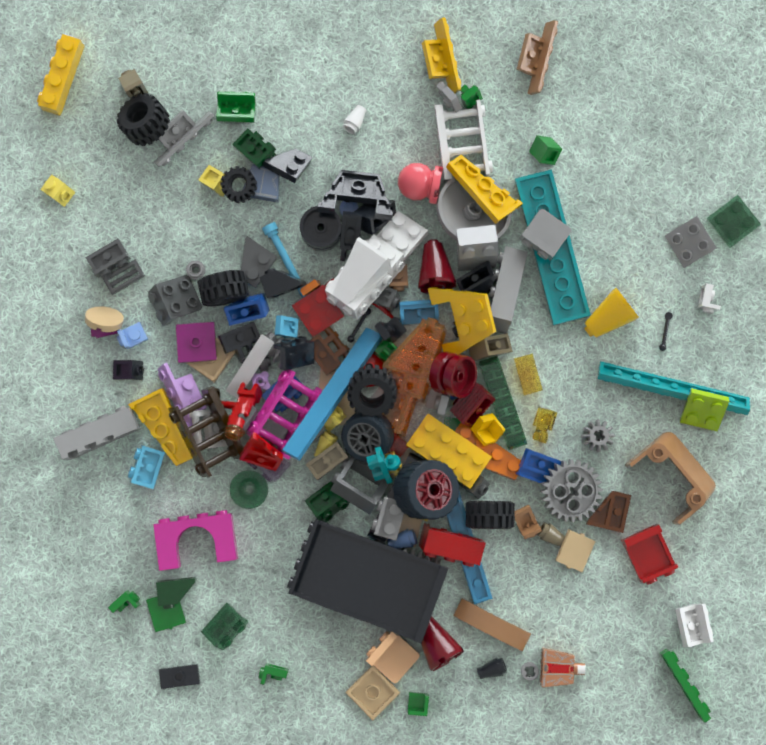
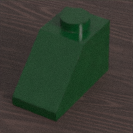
(173, 590)

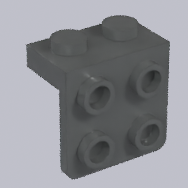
(174, 299)

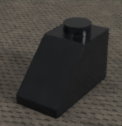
(369, 223)
(478, 279)
(279, 283)

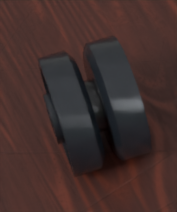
(324, 239)

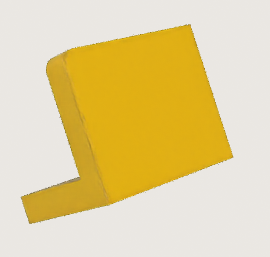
(488, 429)

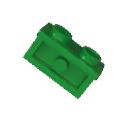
(236, 106)

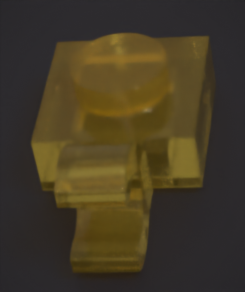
(543, 421)

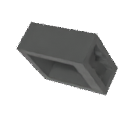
(351, 493)

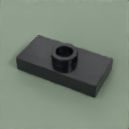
(179, 676)

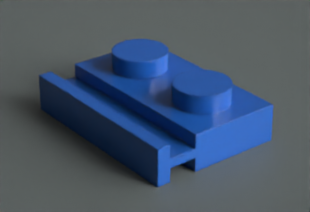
(536, 465)

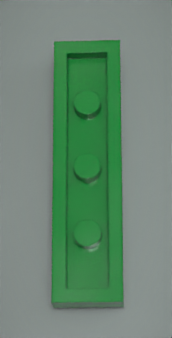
(690, 691)

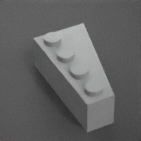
(507, 287)

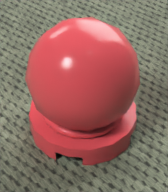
(418, 182)

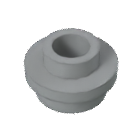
(189, 270)

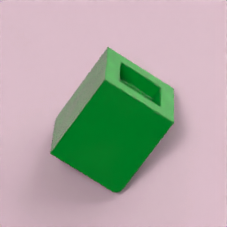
(545, 150)
(418, 704)

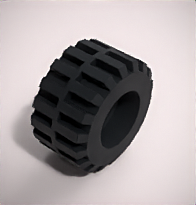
(143, 119)
(223, 288)
(376, 377)
(490, 514)

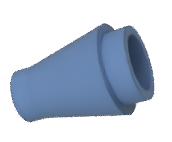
(404, 539)

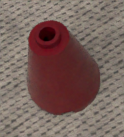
(435, 268)
(439, 646)

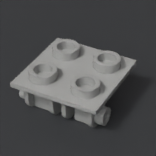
(690, 241)

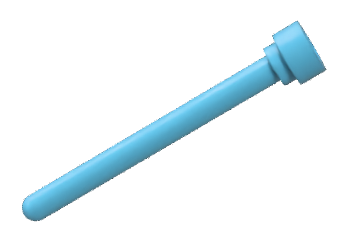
(271, 231)

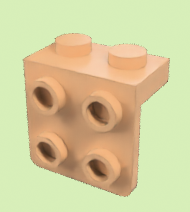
(392, 656)

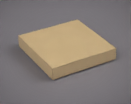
(213, 369)
(372, 692)

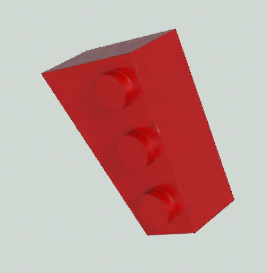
(451, 545)

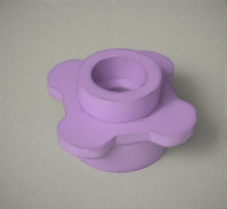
(262, 376)

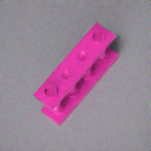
(284, 379)

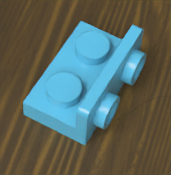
(146, 466)

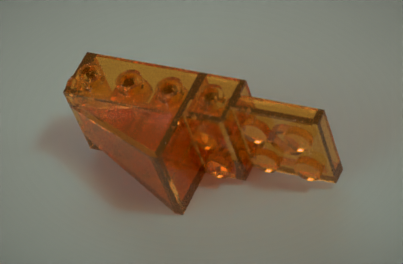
(414, 366)

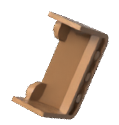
(670, 447)

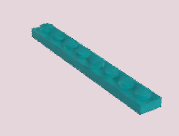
(665, 386)

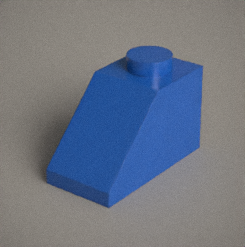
(247, 309)

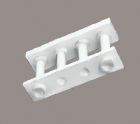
(445, 134)

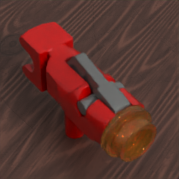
(242, 411)

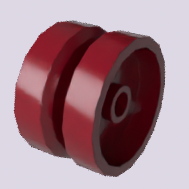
(453, 374)

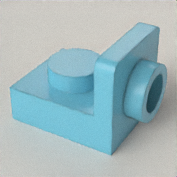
(286, 326)

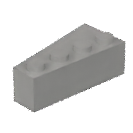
(96, 433)

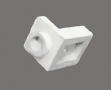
(706, 296)

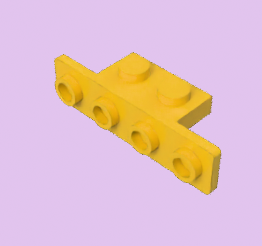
(440, 56)

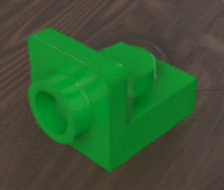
(121, 603)
(275, 671)

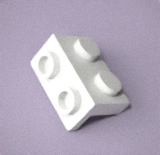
(694, 625)

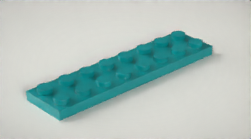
(560, 275)

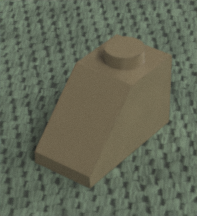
(132, 83)
(491, 347)

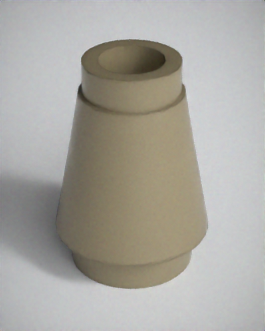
(551, 534)

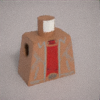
(558, 668)

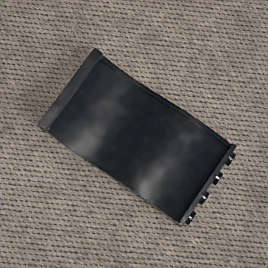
(367, 580)

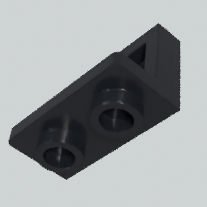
(295, 352)

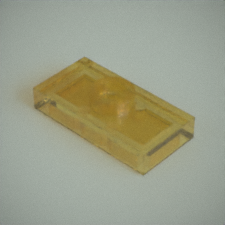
(528, 374)

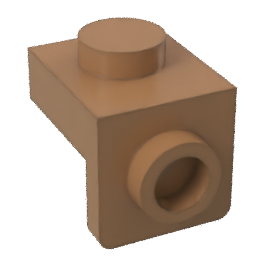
(526, 522)

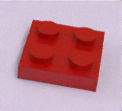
(316, 311)

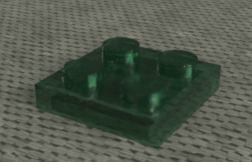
(733, 221)

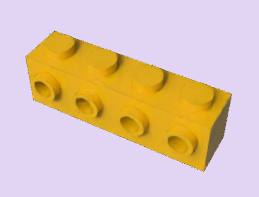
(61, 74)

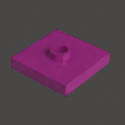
(196, 342)

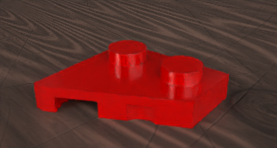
(261, 453)

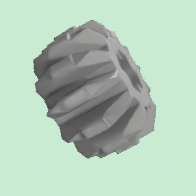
(604, 434)

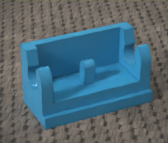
(414, 311)

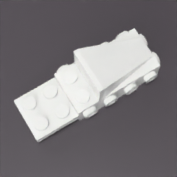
(374, 265)

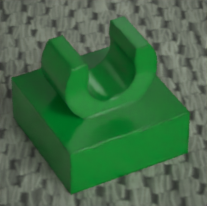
(470, 96)
(385, 350)

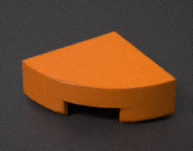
(310, 287)

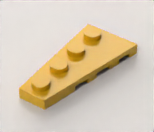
(489, 197)
(155, 415)

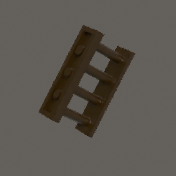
(218, 415)

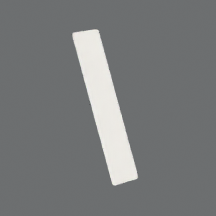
(250, 364)

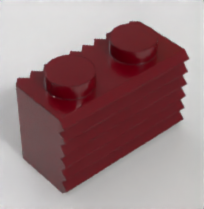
(472, 406)

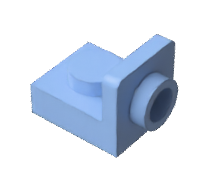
(132, 336)

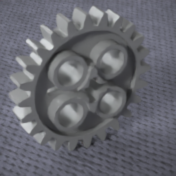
(583, 503)

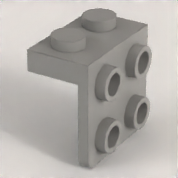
(545, 234)

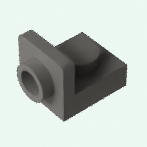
(388, 299)
(479, 488)

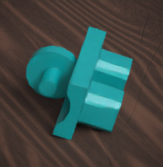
(381, 466)

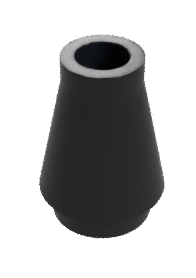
(492, 669)

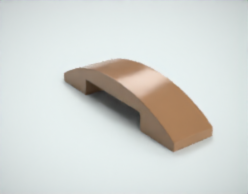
(492, 624)

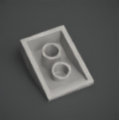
(476, 247)

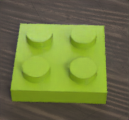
(704, 409)

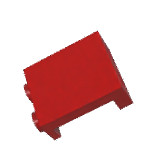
(649, 554)

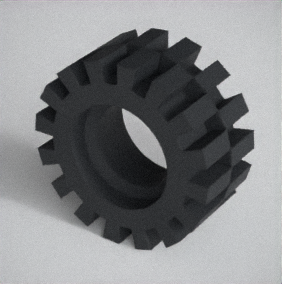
(233, 174)

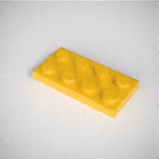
(440, 443)

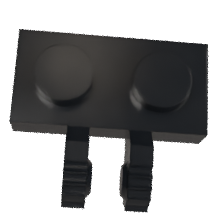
(239, 338)

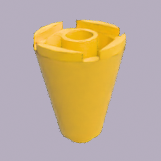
(610, 315)

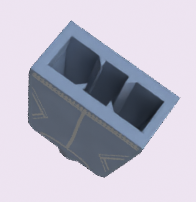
(267, 184)

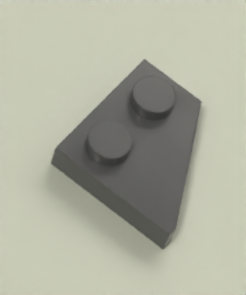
(255, 261)

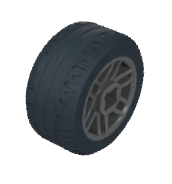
(364, 434)

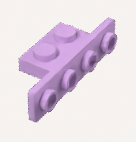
(181, 390)

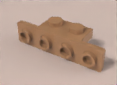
(535, 56)

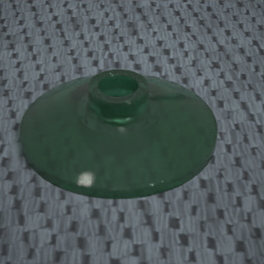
(241, 496)

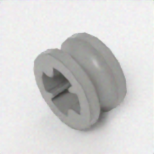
(535, 669)

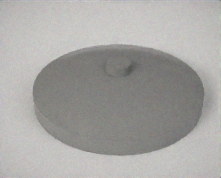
(459, 210)

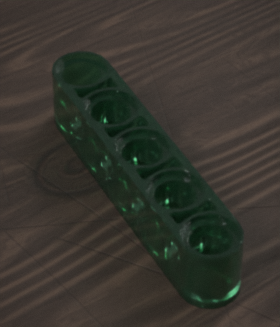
(503, 403)

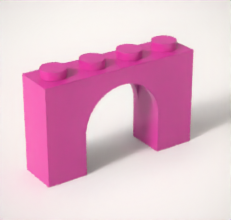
(168, 535)

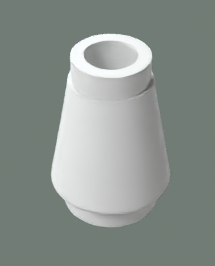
(354, 120)

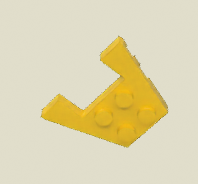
(471, 316)

